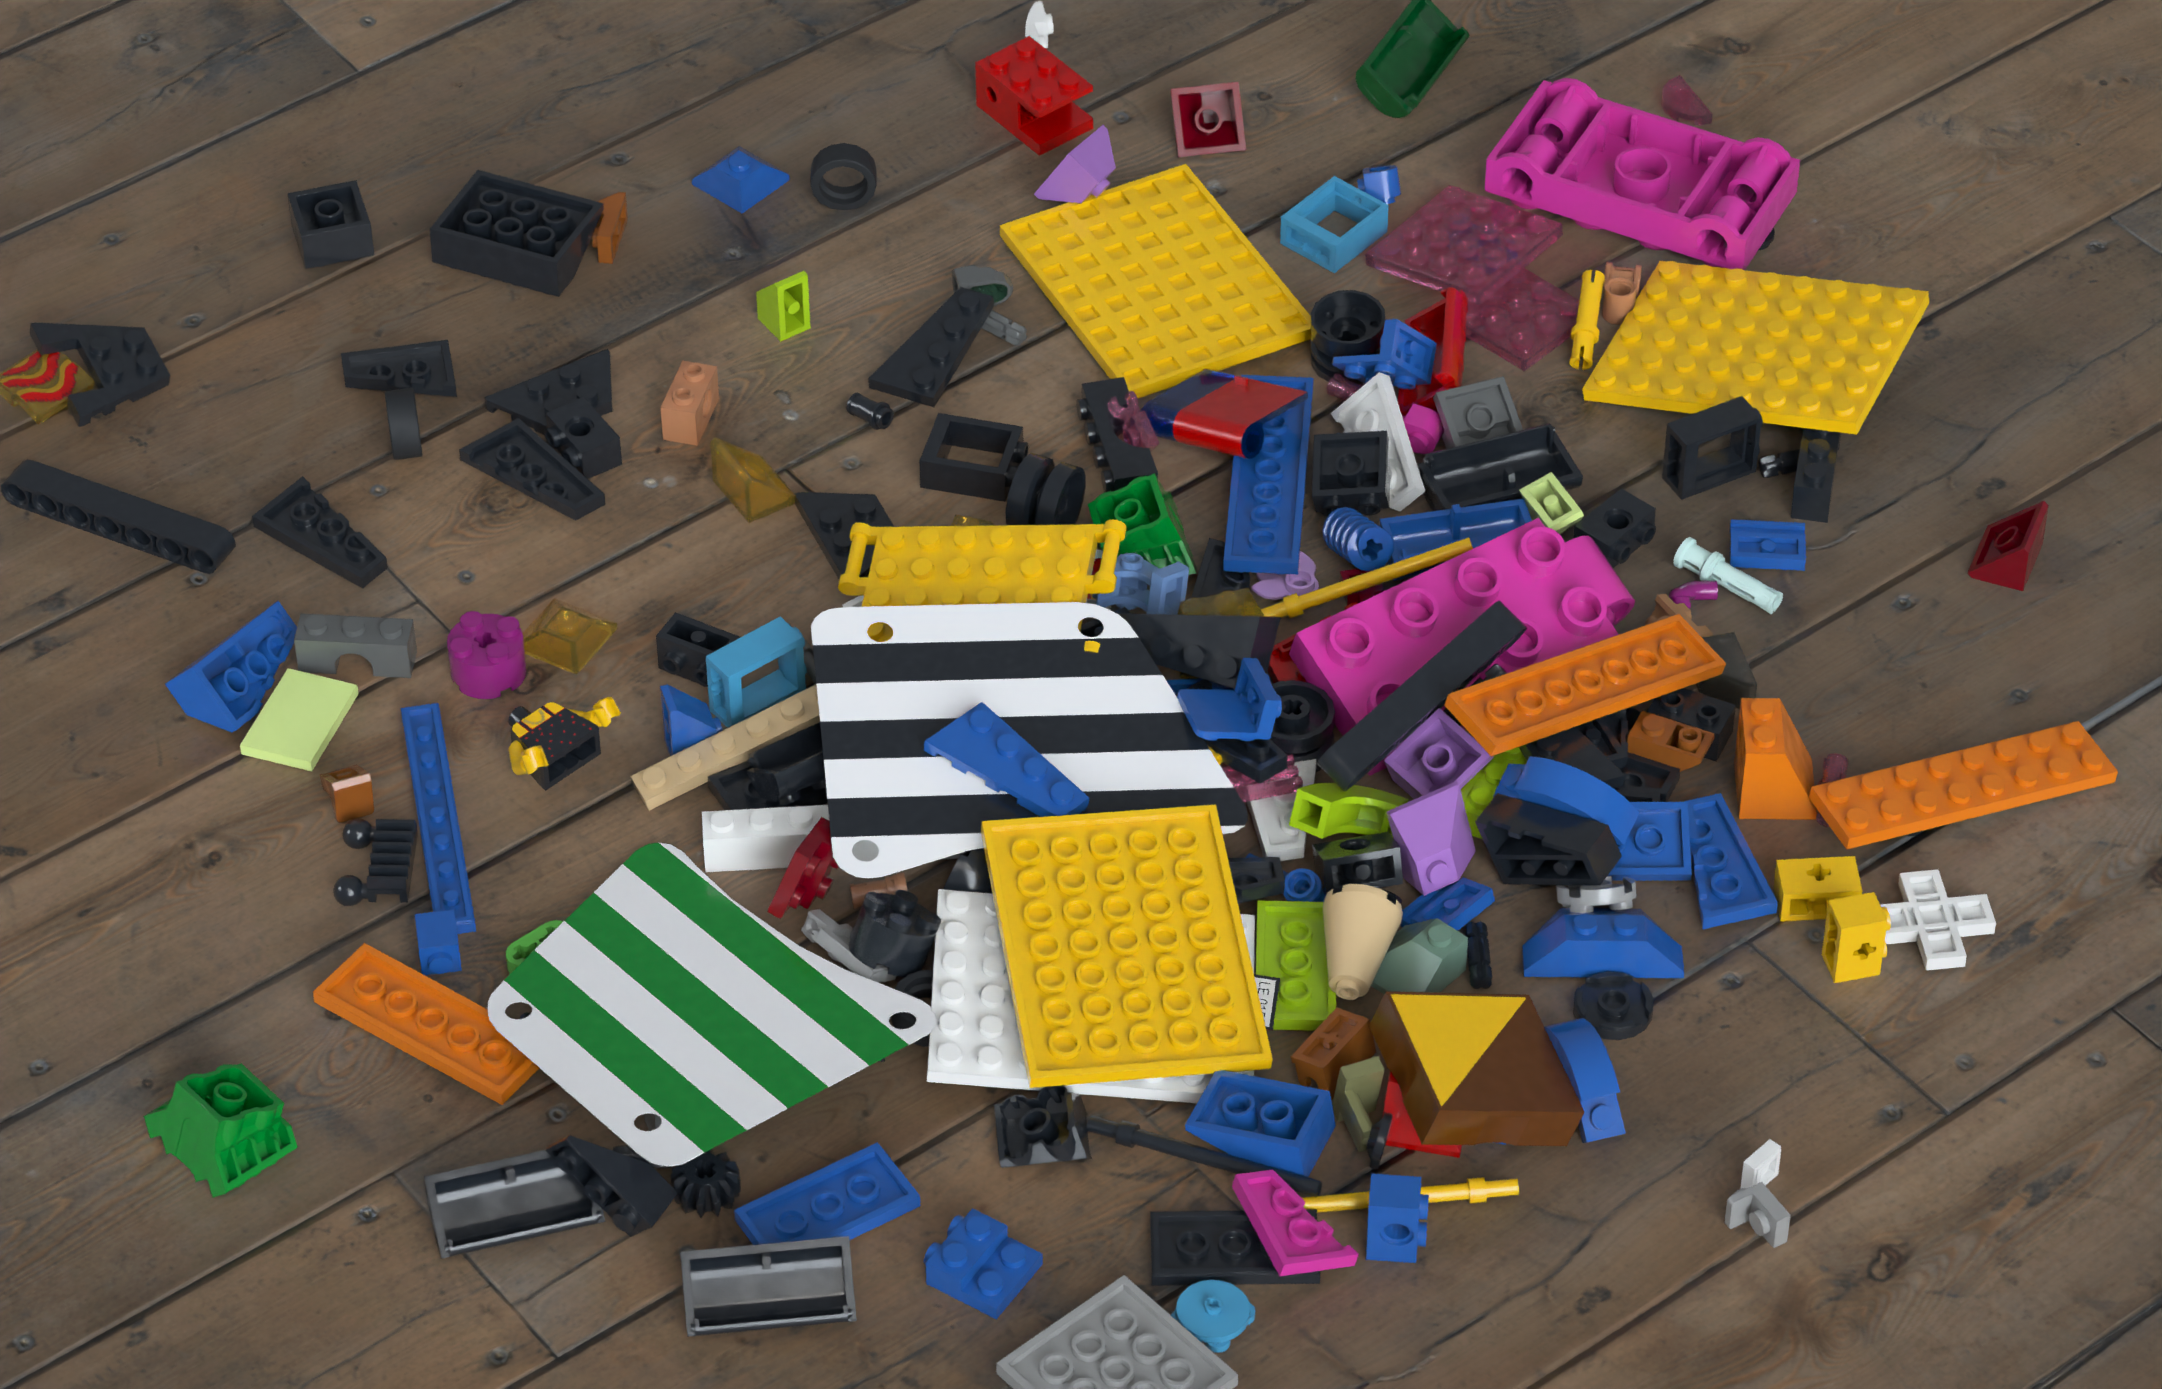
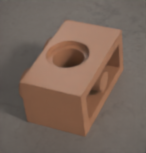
(689, 403)

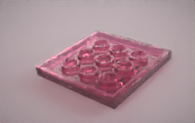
(1464, 244)

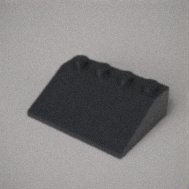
(515, 232)

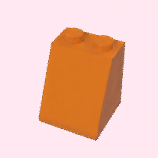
(1771, 764)

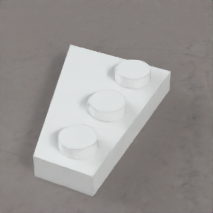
(1272, 820)

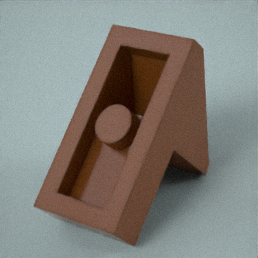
(610, 227)
(349, 792)

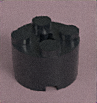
(893, 932)

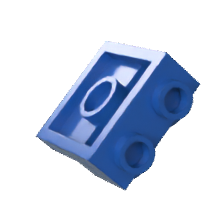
(980, 1263)

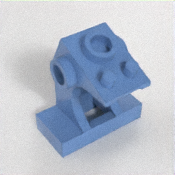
(1133, 574)

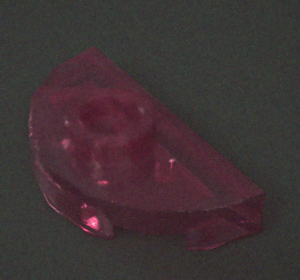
(1683, 103)

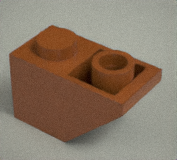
(1668, 741)

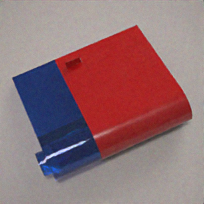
(1220, 412)

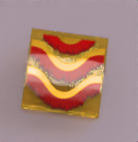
(43, 383)

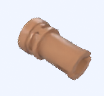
(887, 885)

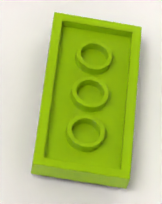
(1294, 949)

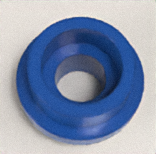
(1302, 877)

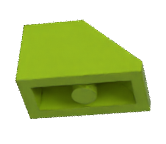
(785, 306)

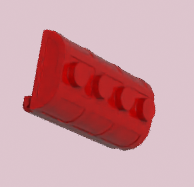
(1446, 326)

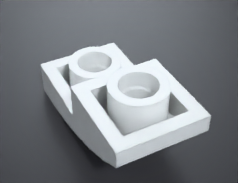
(1039, 24)

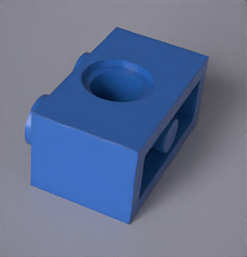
(1394, 1218)

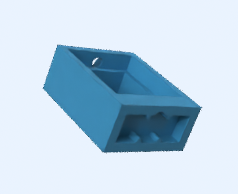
(1319, 245)
(747, 654)

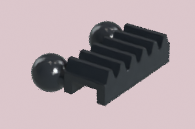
(390, 860)

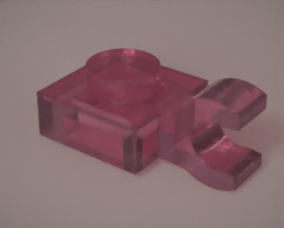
(1137, 425)

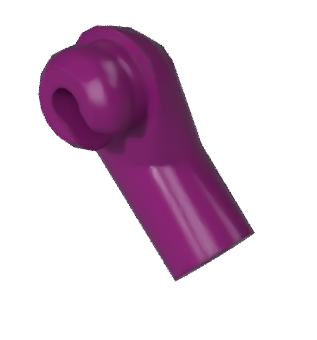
(1694, 591)

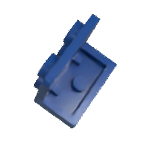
(1234, 714)

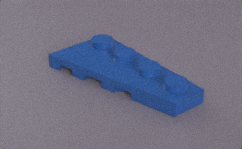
(1007, 763)
(1724, 869)

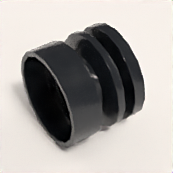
(1344, 326)

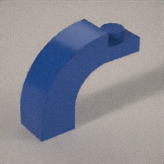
(1569, 791)
(1591, 1077)

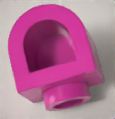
(1423, 428)

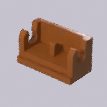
(1334, 1044)

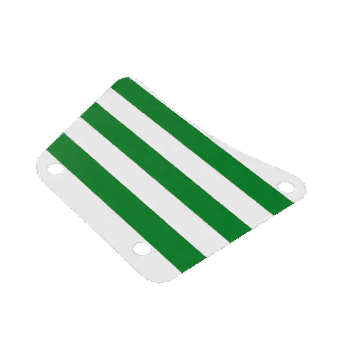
(691, 1011)

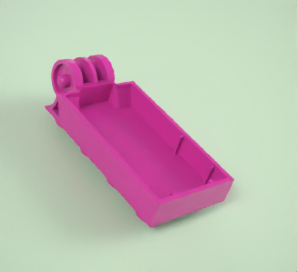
(1553, 586)

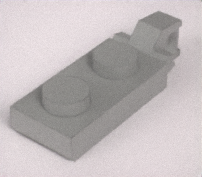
(835, 939)

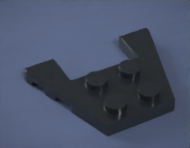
(117, 358)

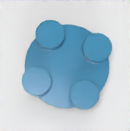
(1214, 1312)

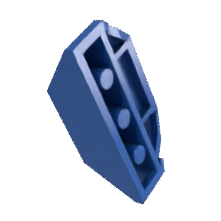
(1602, 942)

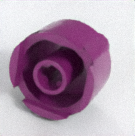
(486, 654)

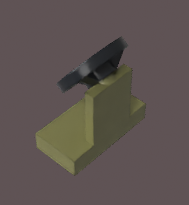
(1355, 1097)

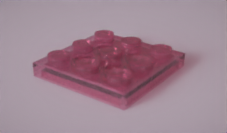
(1523, 319)

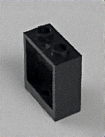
(1692, 475)
(965, 477)

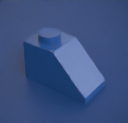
(685, 720)

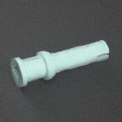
(1714, 568)

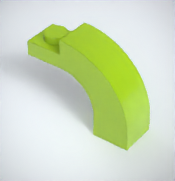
(1329, 810)

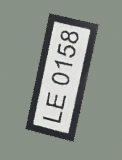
(1268, 994)

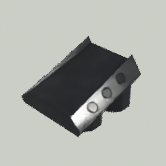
(1042, 1128)

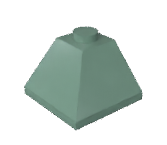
(1422, 958)

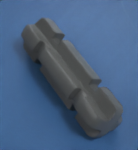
(1003, 327)

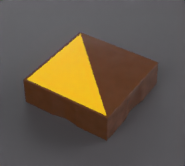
(1476, 1069)

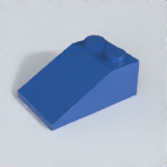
(1264, 1120)

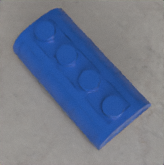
(1434, 529)

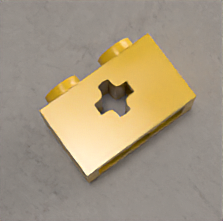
(1808, 884)
(1855, 937)

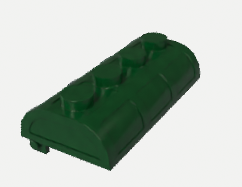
(1409, 58)

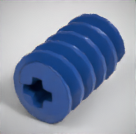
(1357, 539)

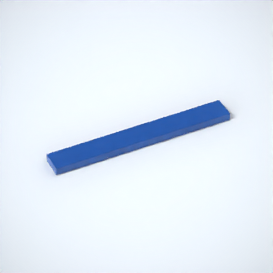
(437, 814)

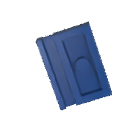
(1767, 545)
(1451, 904)

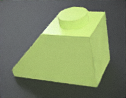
(1551, 504)

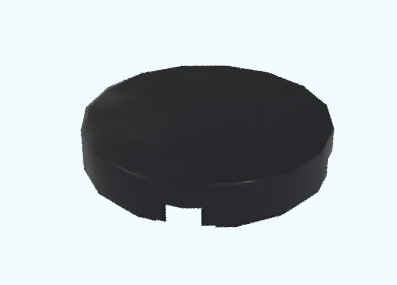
(1614, 1005)

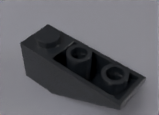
(618, 1183)

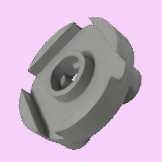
(1584, 897)

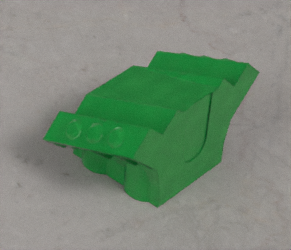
(1150, 522)
(223, 1126)

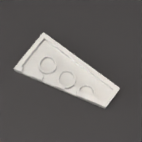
(1377, 409)

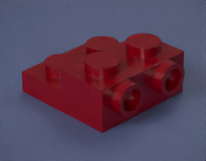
(807, 872)

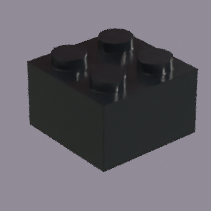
(330, 224)

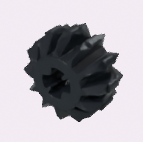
(706, 1183)

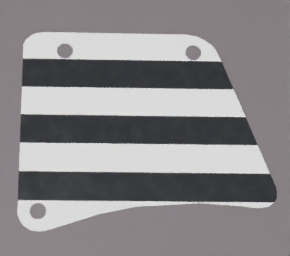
(1091, 714)

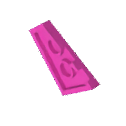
(1286, 1228)

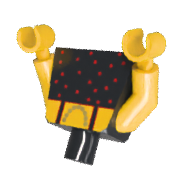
(556, 739)

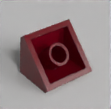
(2011, 548)

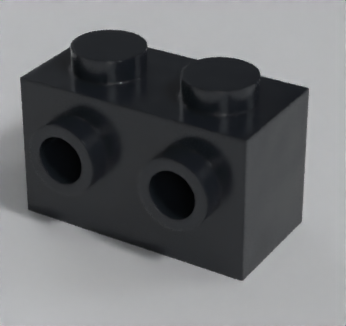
(686, 643)
(1700, 712)

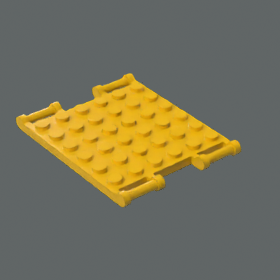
(980, 566)

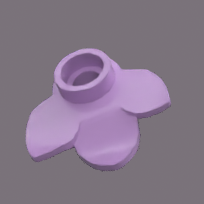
(1278, 586)

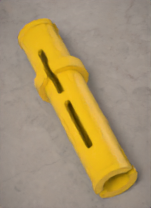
(1585, 330)

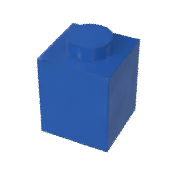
(438, 942)

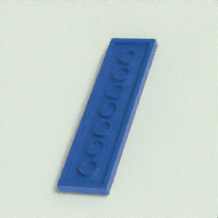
(1270, 492)

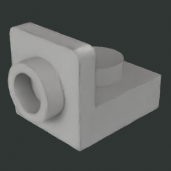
(1762, 1210)

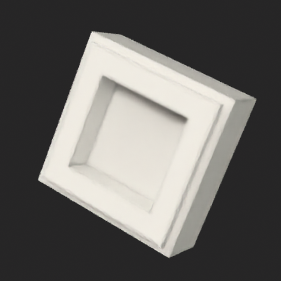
(1761, 1165)

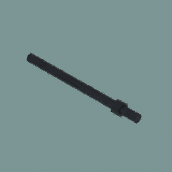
(1130, 1134)

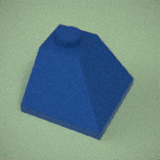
(740, 179)

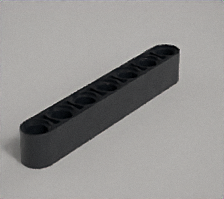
(118, 516)
(1421, 696)

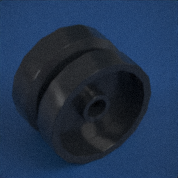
(1045, 493)
(1304, 721)

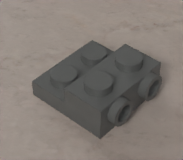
(1476, 412)

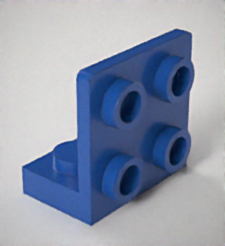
(1403, 356)

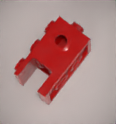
(1032, 95)

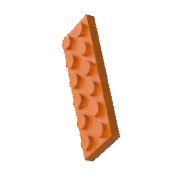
(425, 1022)

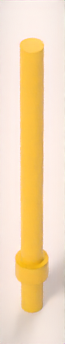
(1294, 605)
(1475, 1190)

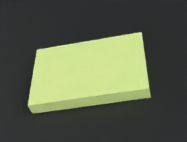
(299, 719)

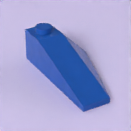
(233, 676)

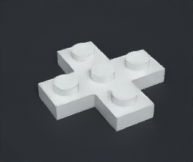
(1937, 920)

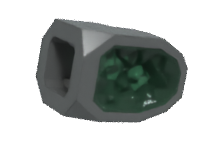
(983, 280)

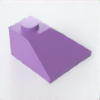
(1081, 171)
(1433, 838)

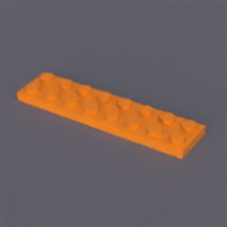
(1584, 684)
(1962, 785)

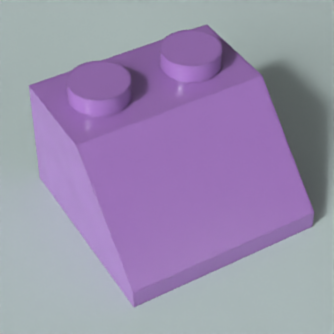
(1436, 757)

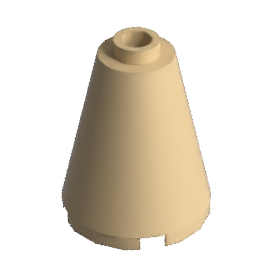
(1357, 936)

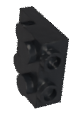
(1351, 472)

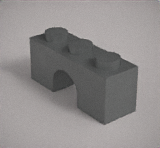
(383, 641)

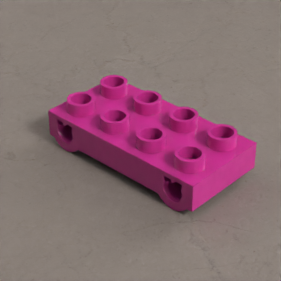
(1642, 175)

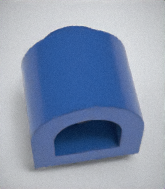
(1381, 183)

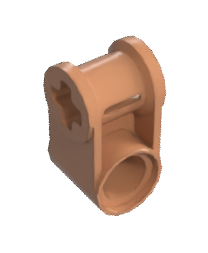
(1620, 292)

